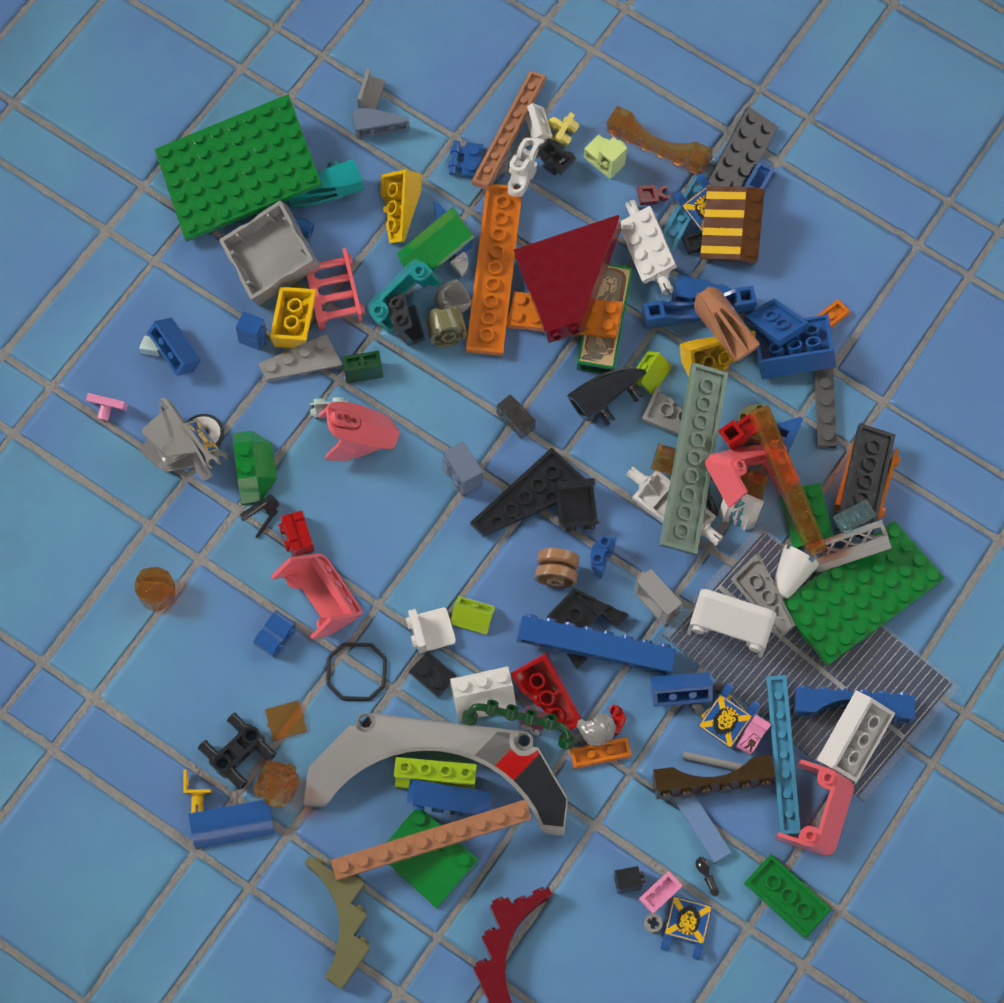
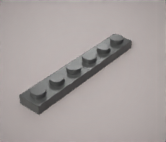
(825, 408)

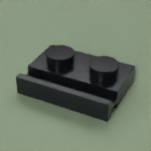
(432, 674)

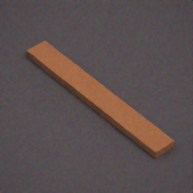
(508, 130)

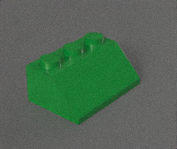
(817, 503)

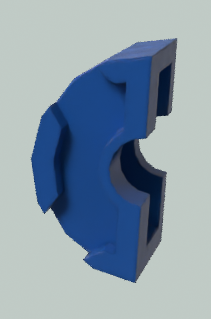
(601, 549)

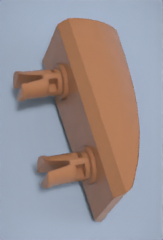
(725, 323)

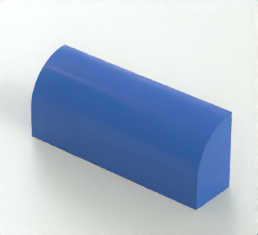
(231, 824)

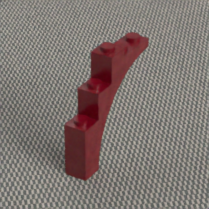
(496, 941)

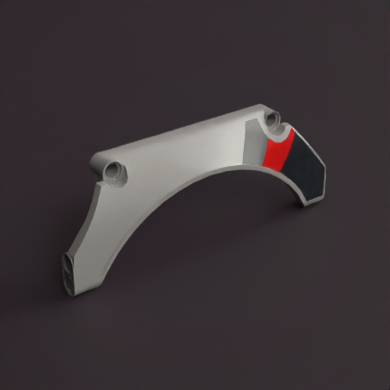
(393, 735)

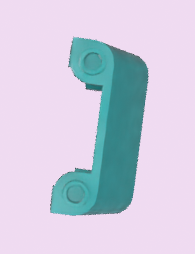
(412, 273)

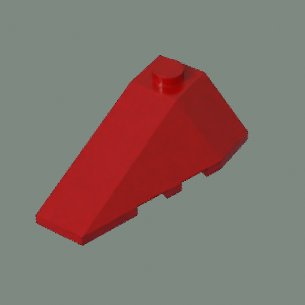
(545, 687)

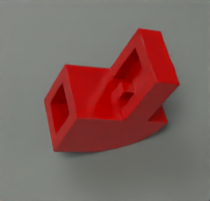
(737, 433)

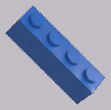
(447, 797)

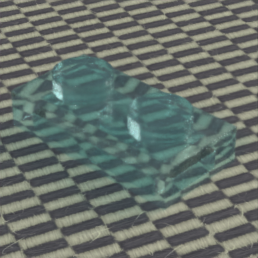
(854, 516)

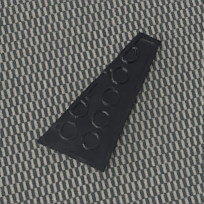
(526, 495)

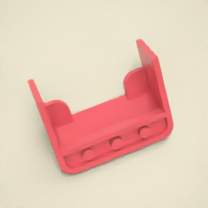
(730, 465)
(324, 590)
(826, 837)

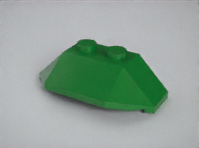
(254, 466)

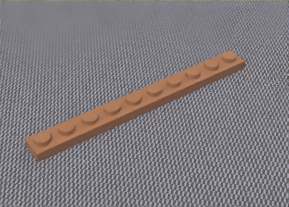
(431, 840)

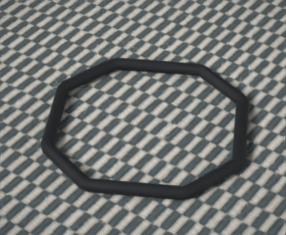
(356, 697)

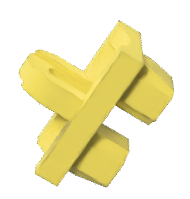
(561, 126)

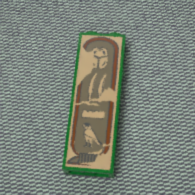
(600, 353)

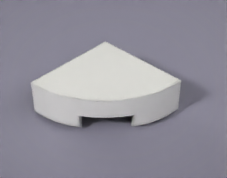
(460, 264)

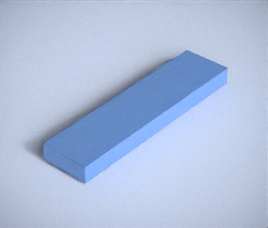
(703, 827)

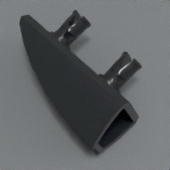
(600, 391)

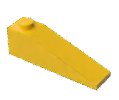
(401, 195)
(705, 352)

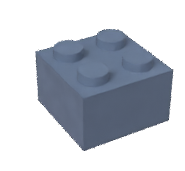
(462, 469)

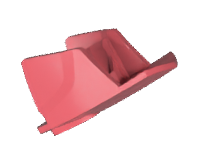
(358, 430)

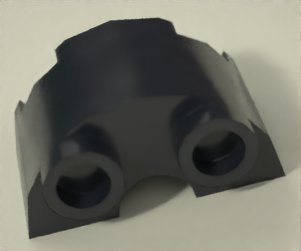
(554, 158)

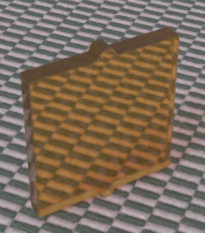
(285, 720)

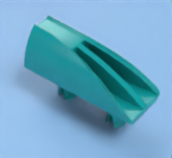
(336, 183)

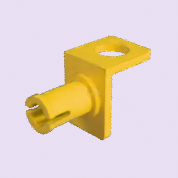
(196, 795)

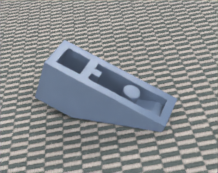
(375, 122)

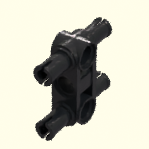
(237, 750)

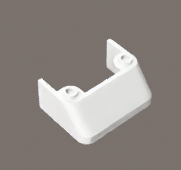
(733, 619)

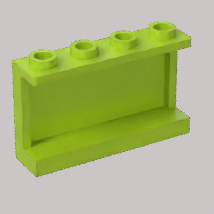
(432, 771)

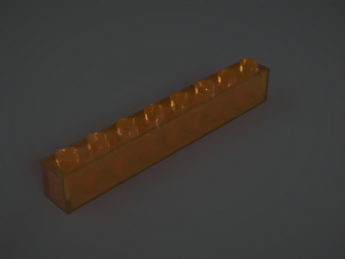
(788, 481)

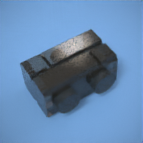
(515, 416)

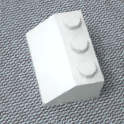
(482, 687)

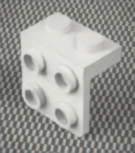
(430, 629)

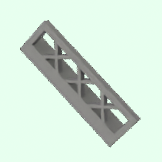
(856, 550)

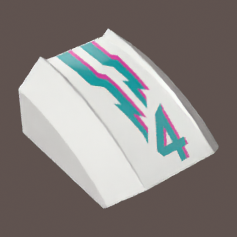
(743, 513)

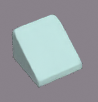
(148, 347)

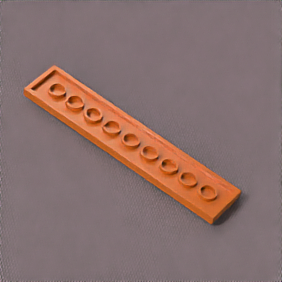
(494, 272)

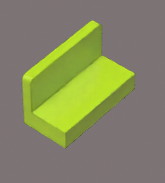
(656, 368)
(472, 615)

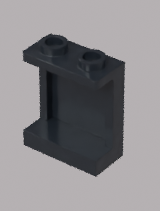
(405, 319)
(576, 504)

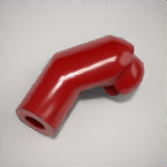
(618, 717)

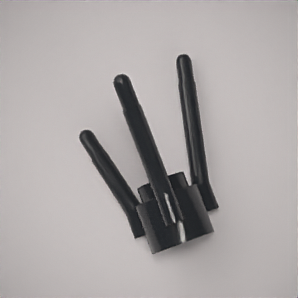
(267, 505)

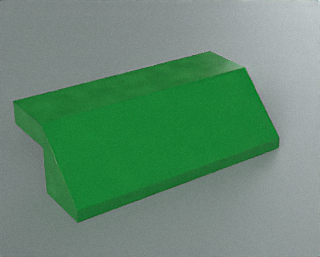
(438, 241)

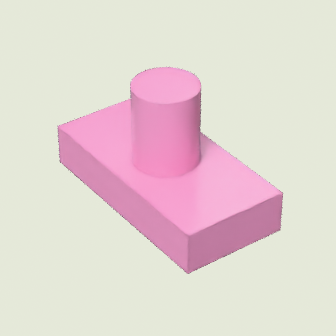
(106, 405)
(660, 892)

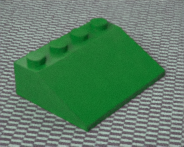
(435, 872)

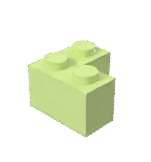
(606, 155)

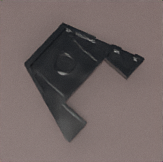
(584, 611)

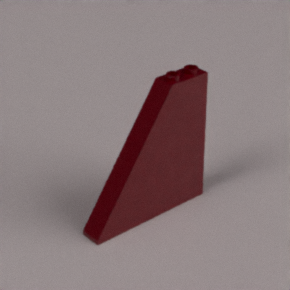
(567, 275)

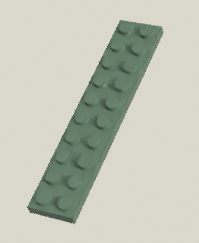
(694, 445)

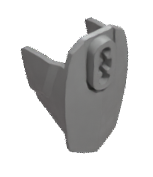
(170, 444)

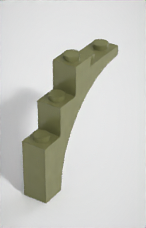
(350, 949)

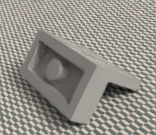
(370, 91)

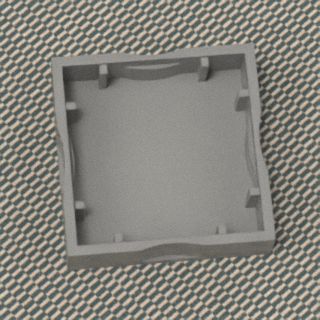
(269, 253)

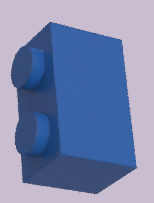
(251, 331)

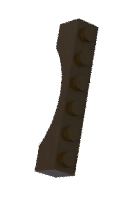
(673, 783)

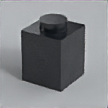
(628, 879)

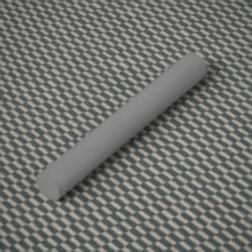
(711, 761)

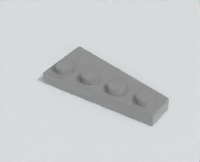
(306, 358)

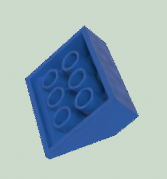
(804, 353)

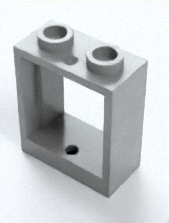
(657, 597)

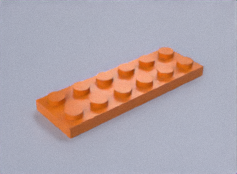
(603, 320)

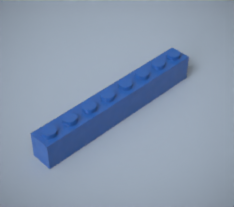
(596, 645)

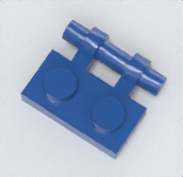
(472, 159)

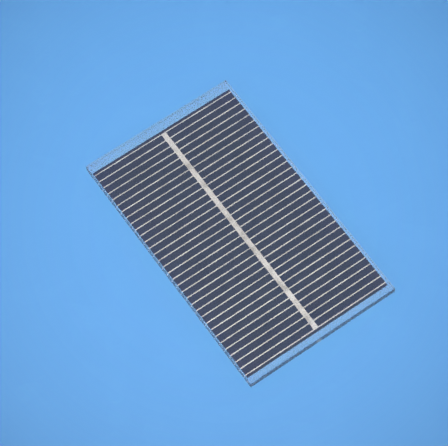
(874, 664)

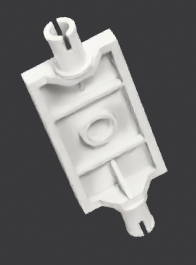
(648, 246)
(653, 498)

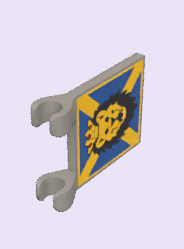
(204, 442)

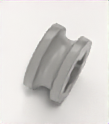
(658, 920)

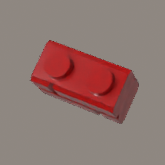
(296, 533)

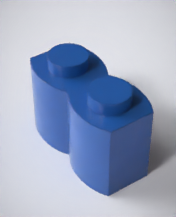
(275, 633)

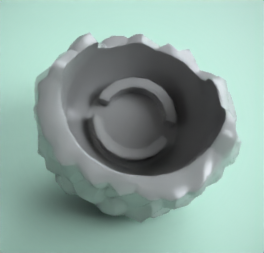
(452, 294)
(598, 730)

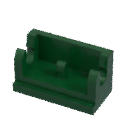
(362, 366)

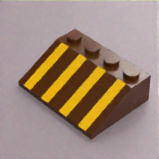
(732, 224)

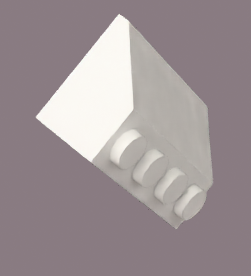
(856, 736)

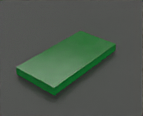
(787, 896)

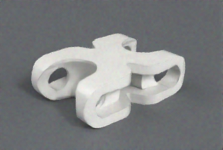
(523, 167)

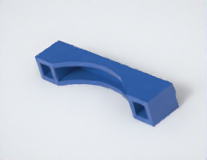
(671, 313)
(810, 702)

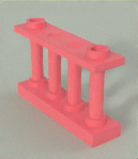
(316, 283)

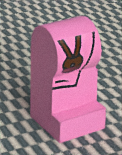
(752, 734)

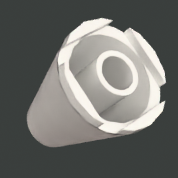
(793, 571)

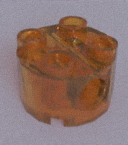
(155, 588)
(277, 783)

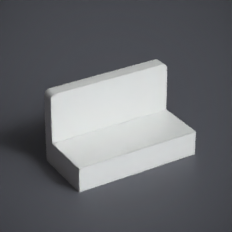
(538, 123)

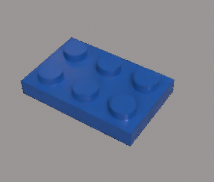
(777, 322)

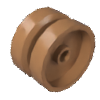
(557, 568)

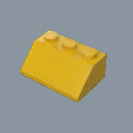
(292, 317)

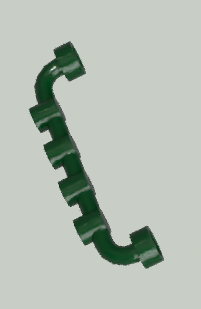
(530, 718)

